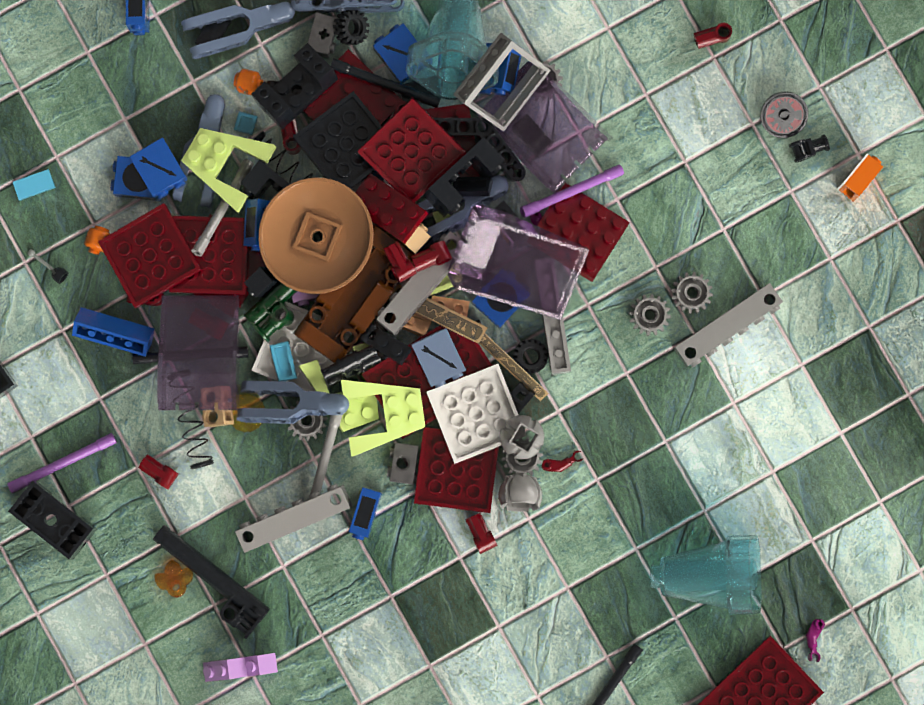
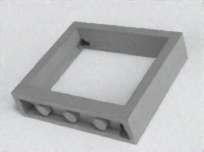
(485, 69)

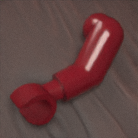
(559, 466)

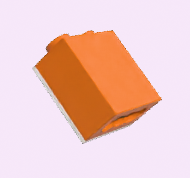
(860, 177)

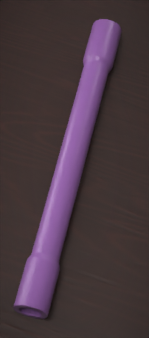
(536, 206)
(99, 444)

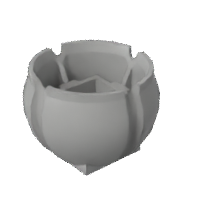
(508, 433)
(520, 493)

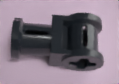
(808, 148)

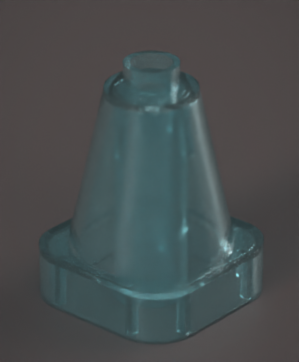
(449, 48)
(715, 575)

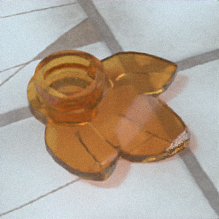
(172, 576)

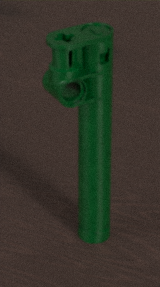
(267, 311)

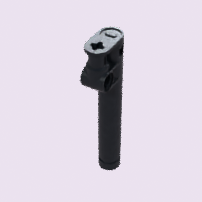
(246, 606)

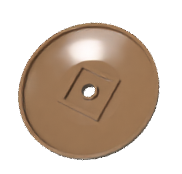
(289, 230)

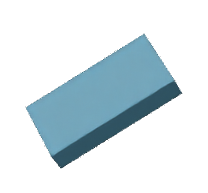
(34, 184)
(283, 361)

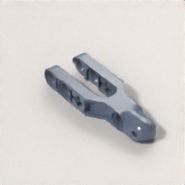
(343, 5)
(259, 19)
(210, 120)
(459, 219)
(310, 403)

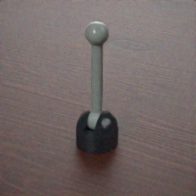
(58, 274)

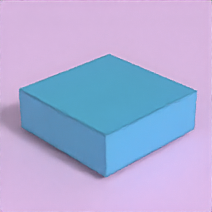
(245, 123)

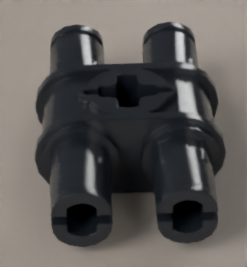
(351, 365)

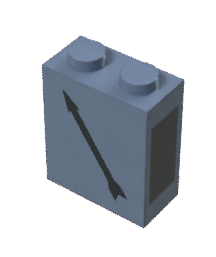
(438, 358)

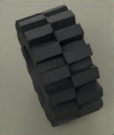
(359, 27)
(538, 347)

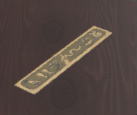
(449, 319)
(516, 370)

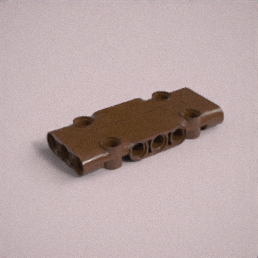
(351, 306)

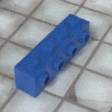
(113, 331)

